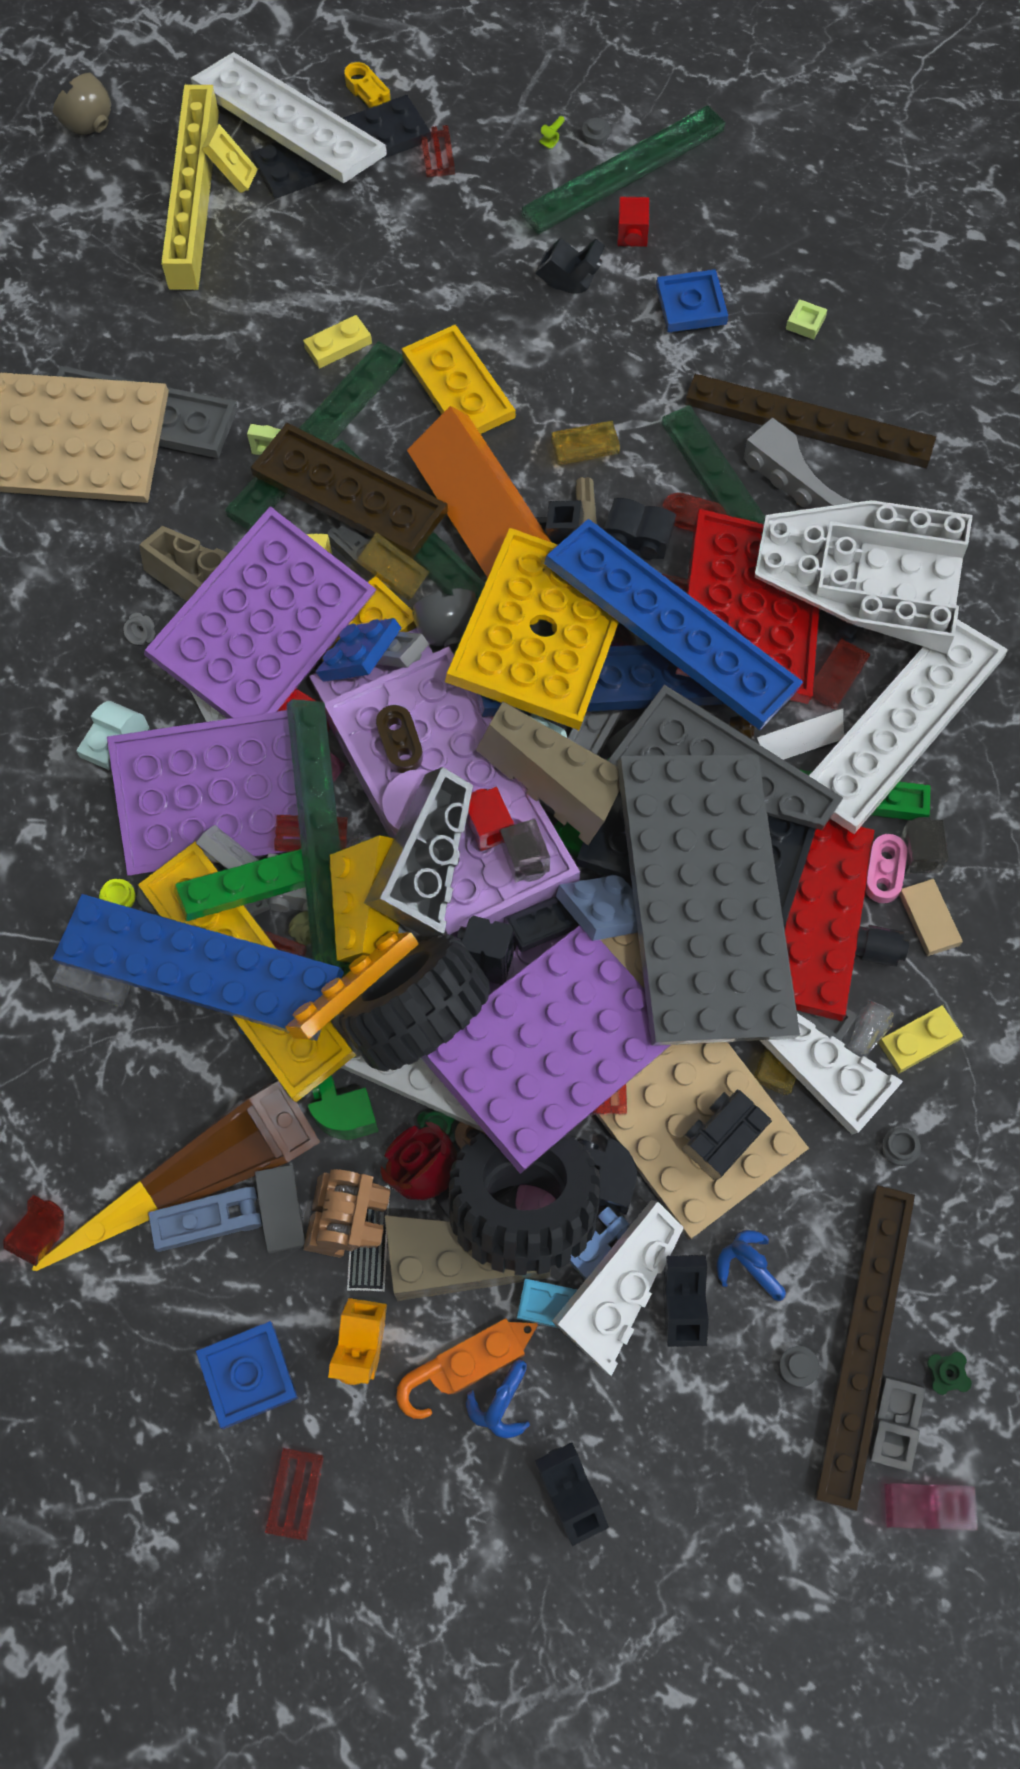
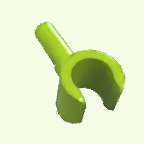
(550, 135)

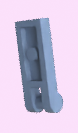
(204, 1219)

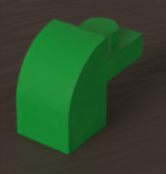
(342, 1115)

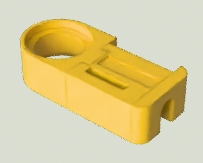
(368, 88)

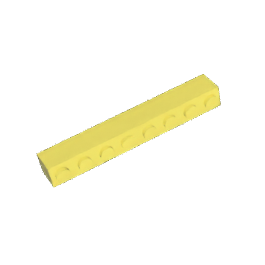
(189, 190)

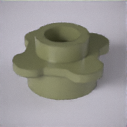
(300, 928)

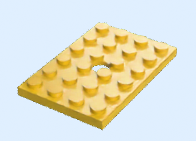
(511, 662)

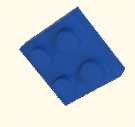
(691, 300)
(358, 649)
(246, 1375)

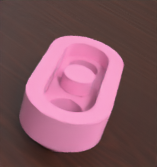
(886, 871)

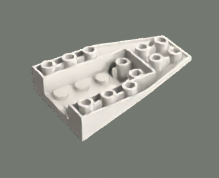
(872, 566)

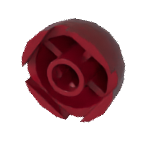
(420, 1162)

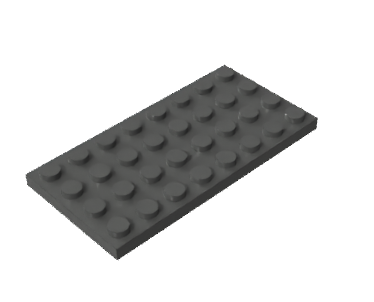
(706, 899)

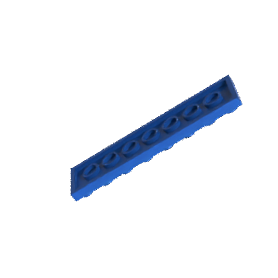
(673, 623)
(191, 963)

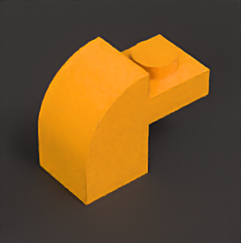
(358, 1342)

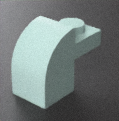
(108, 720)

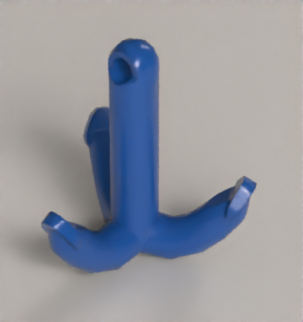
(751, 1260)
(499, 1404)

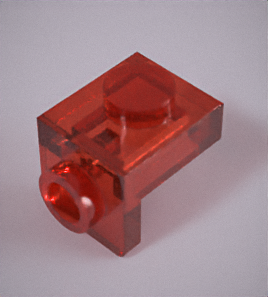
(36, 1231)

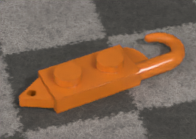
(467, 1363)

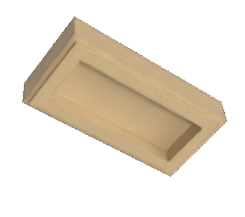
(930, 917)

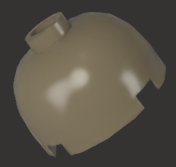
(84, 106)

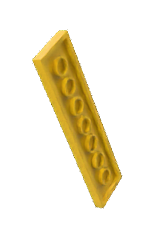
(295, 1062)

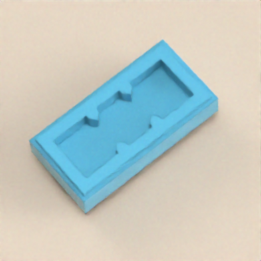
(542, 1302)

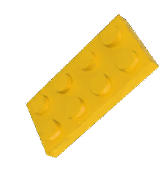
(458, 378)

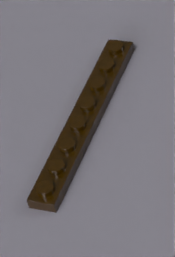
(811, 420)
(865, 1349)

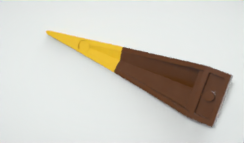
(248, 1138)

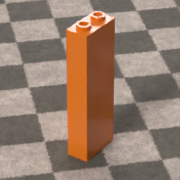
(473, 485)

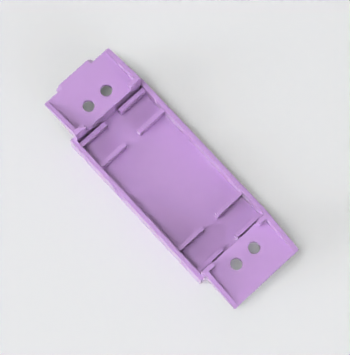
(449, 732)

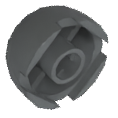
(444, 618)

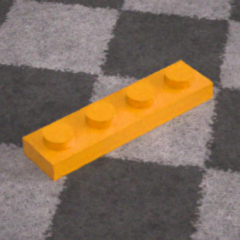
(341, 992)

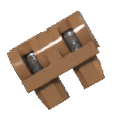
(341, 1212)

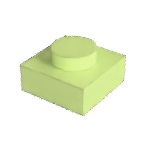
(806, 319)
(261, 437)

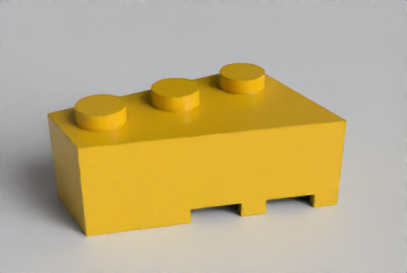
(352, 877)

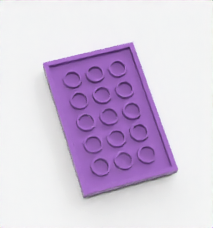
(260, 620)
(202, 775)
(549, 1047)

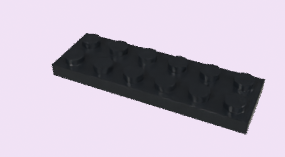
(392, 123)

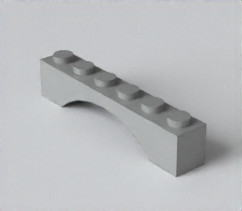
(777, 456)

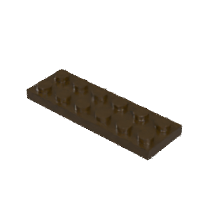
(349, 489)

